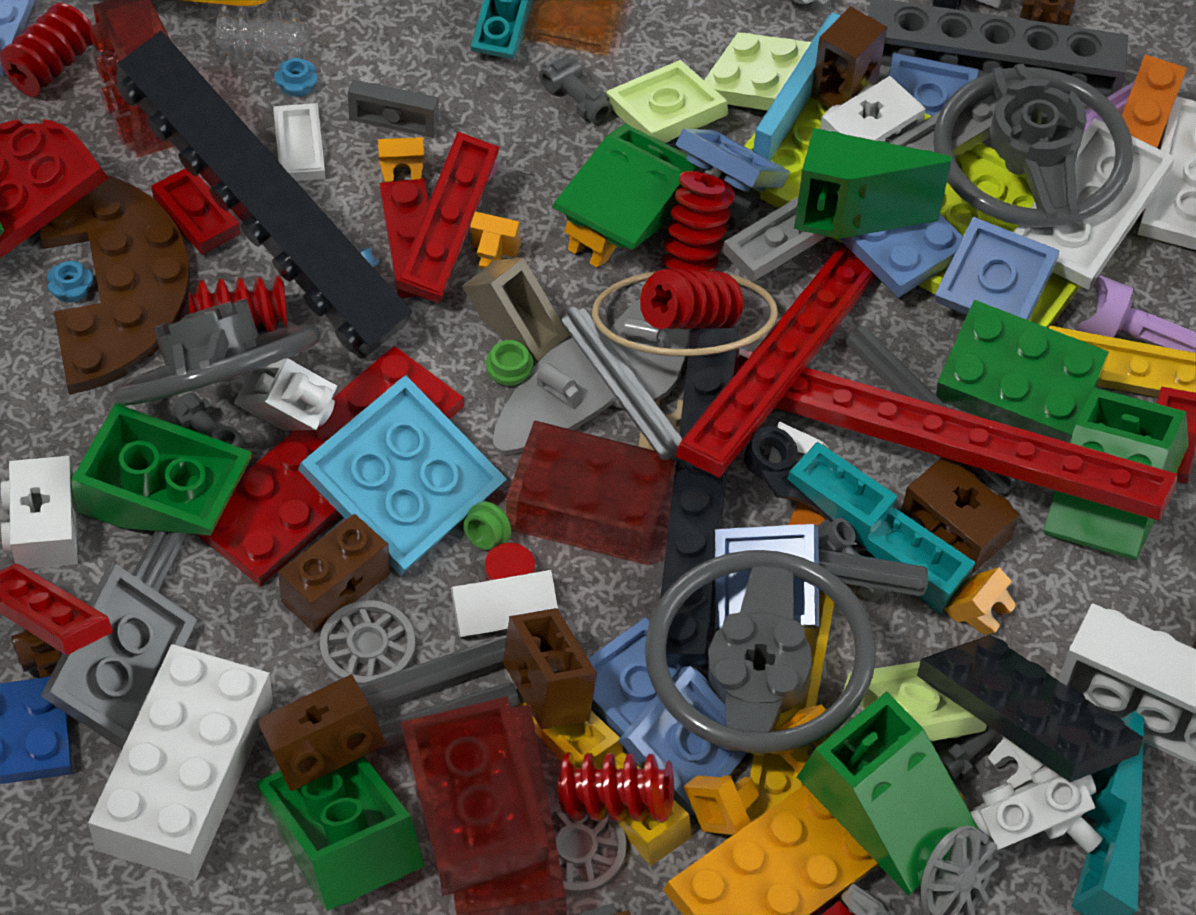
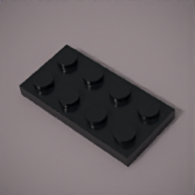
(1030, 707)

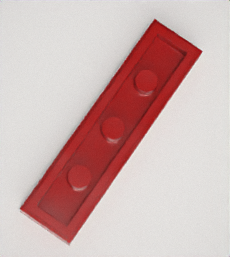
(448, 217)
(49, 611)

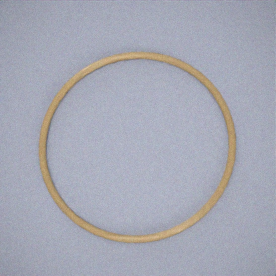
(682, 352)

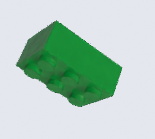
(1020, 373)

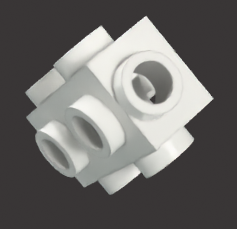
(1044, 804)

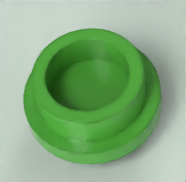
(509, 363)
(487, 525)

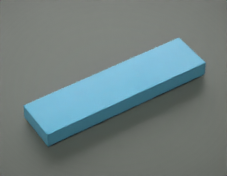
(790, 100)

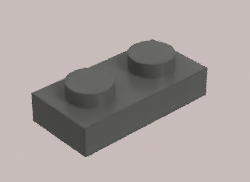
(393, 108)

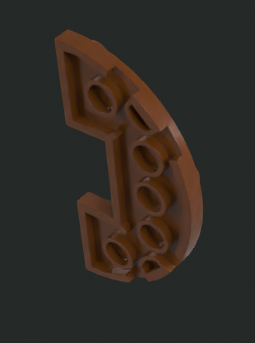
(139, 280)

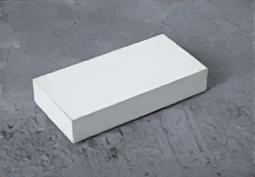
(299, 141)
(488, 604)

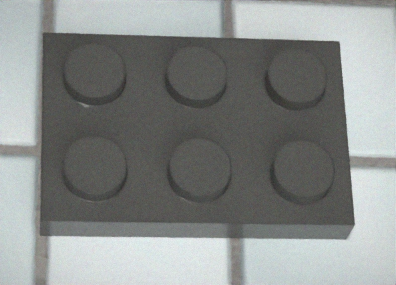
(112, 676)

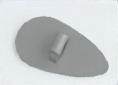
(655, 372)
(559, 392)

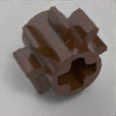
(1048, 11)
(35, 653)

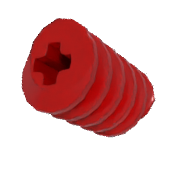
(46, 48)
(698, 222)
(691, 300)
(265, 304)
(616, 789)

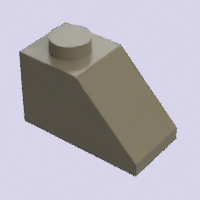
(516, 306)

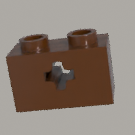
(848, 58)
(961, 510)
(334, 572)
(549, 668)
(321, 732)

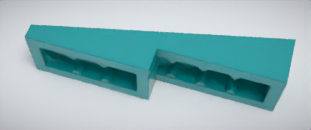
(878, 526)
(1112, 869)

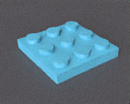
(403, 472)

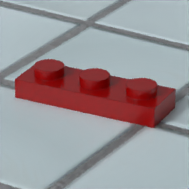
(403, 211)

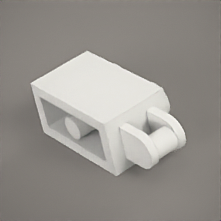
(287, 396)

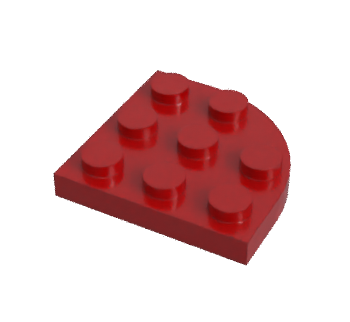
(40, 177)

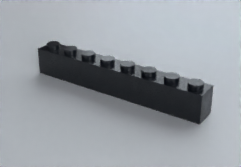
(261, 194)

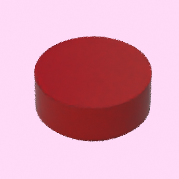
(508, 561)

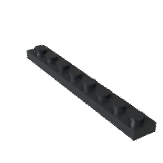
(696, 502)

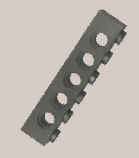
(1000, 41)

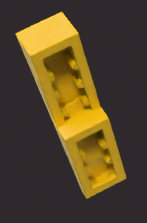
(649, 837)

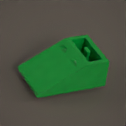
(867, 186)
(625, 187)
(1127, 430)
(887, 789)

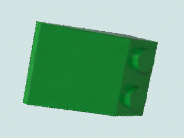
(156, 475)
(344, 831)

